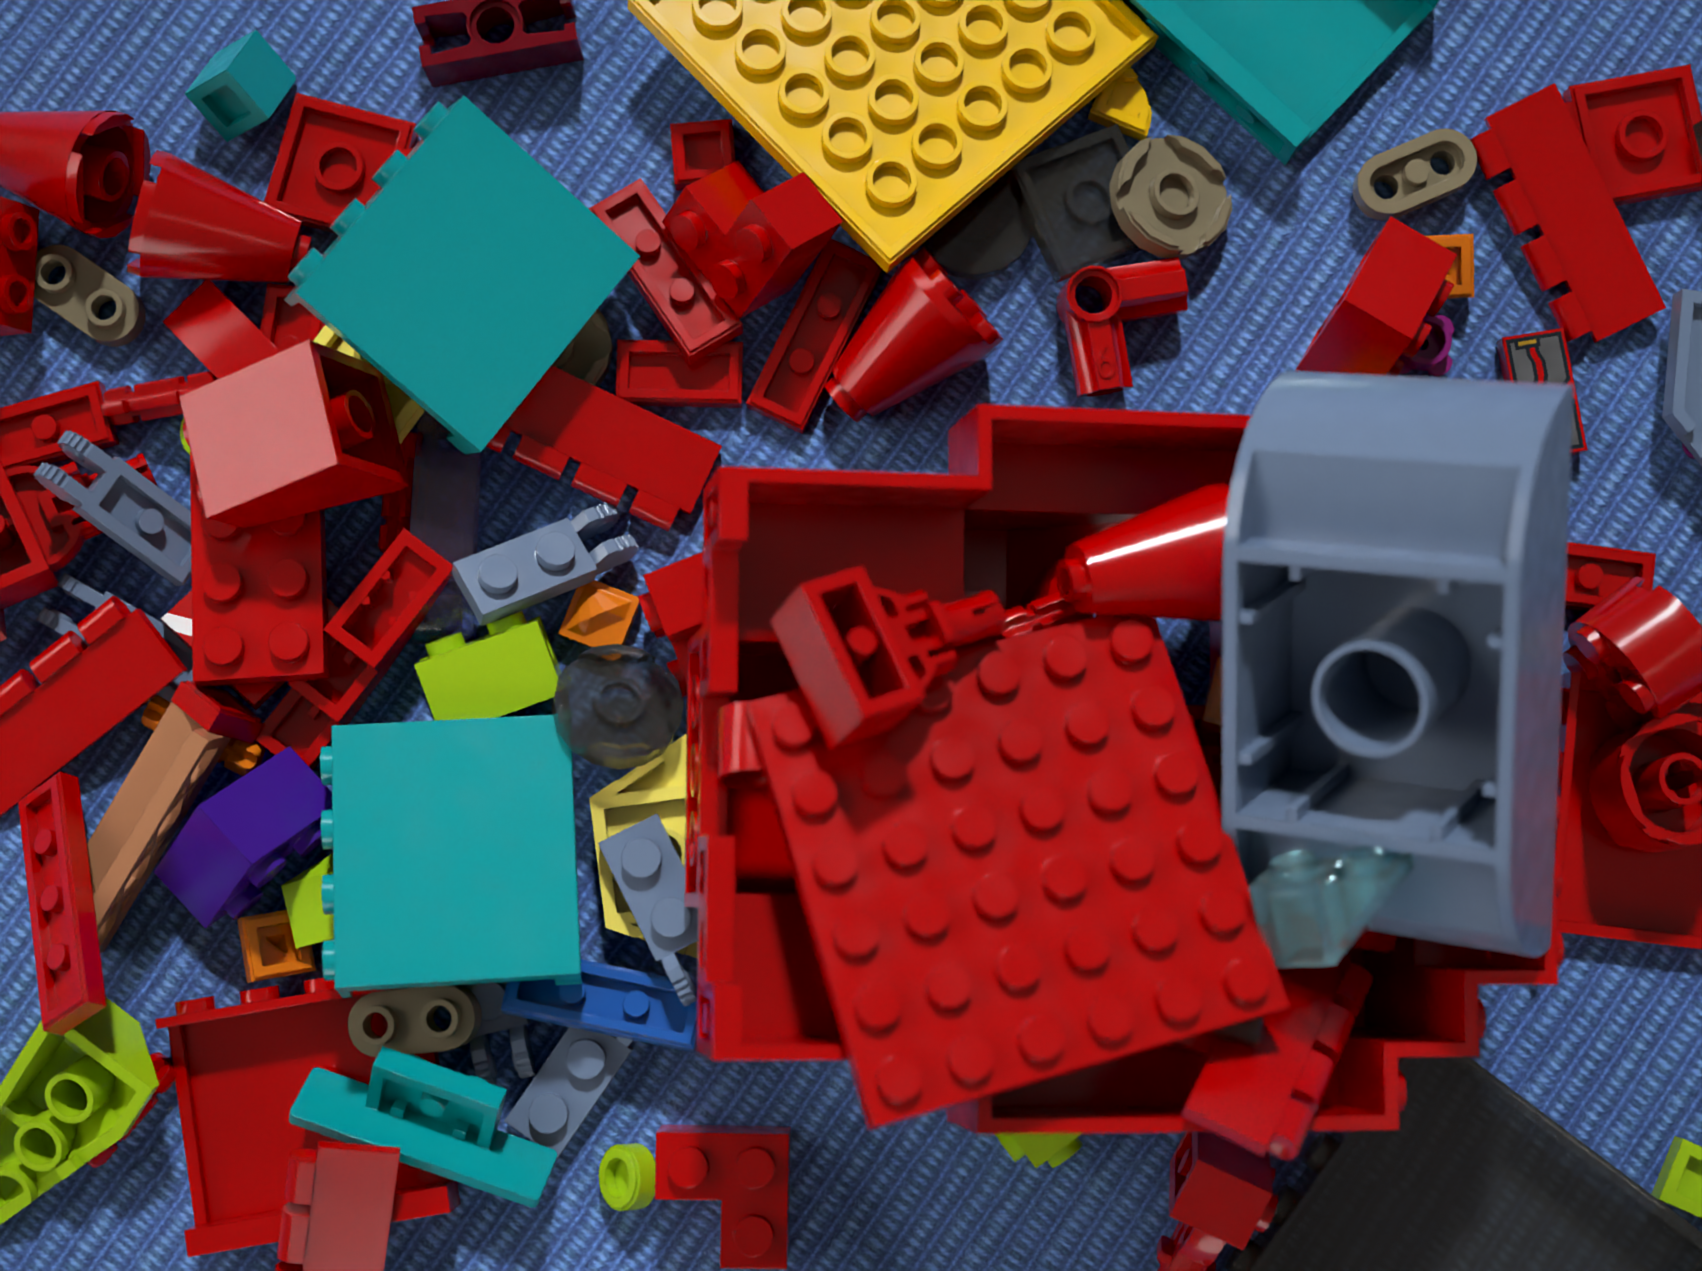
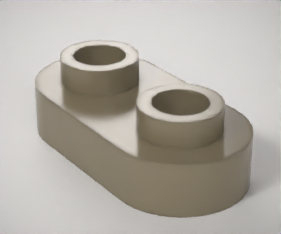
(1411, 176)
(84, 292)
(412, 1019)

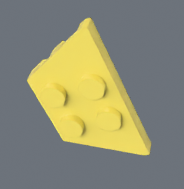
(641, 793)

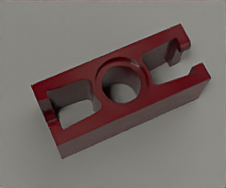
(486, 59)

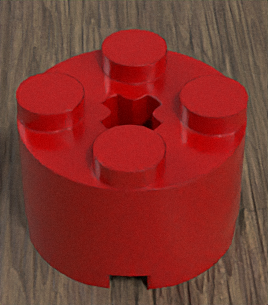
(1638, 653)
(1632, 790)

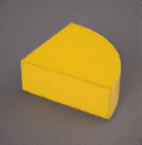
(1124, 104)

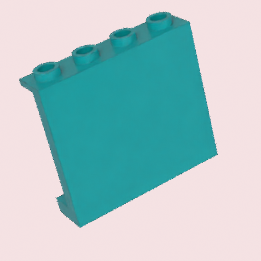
(1281, 62)
(463, 272)
(450, 854)

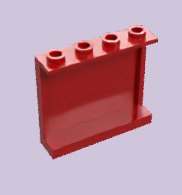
(1608, 886)
(235, 1097)

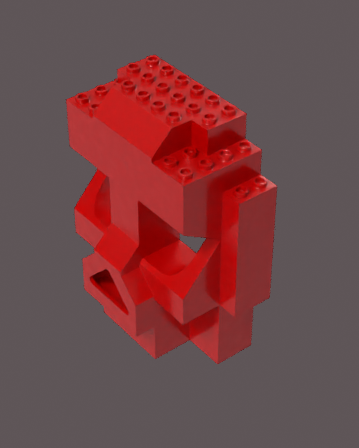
(997, 522)

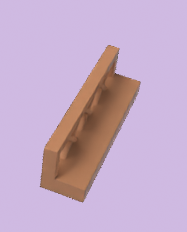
(148, 814)

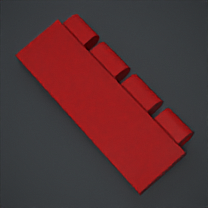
(1577, 219)
(613, 445)
(81, 695)
(1271, 1090)
(337, 1207)

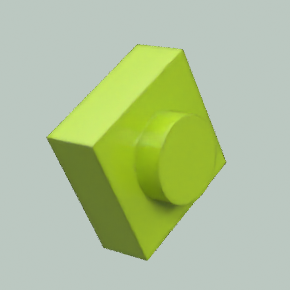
(1681, 1177)

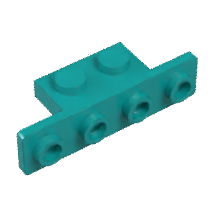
(435, 1117)

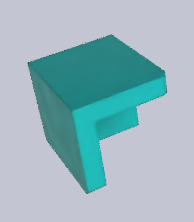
(241, 86)

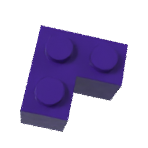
(243, 838)

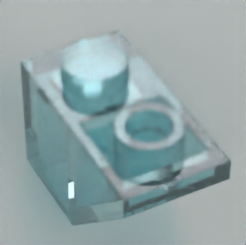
(1322, 906)

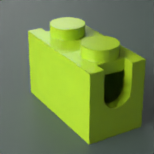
(490, 673)

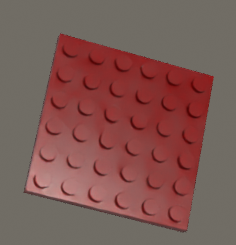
(1017, 870)

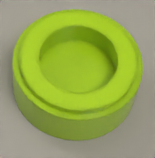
(627, 1177)

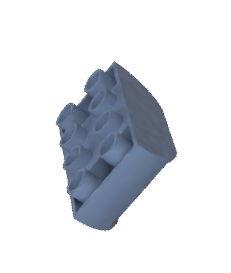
(1402, 641)

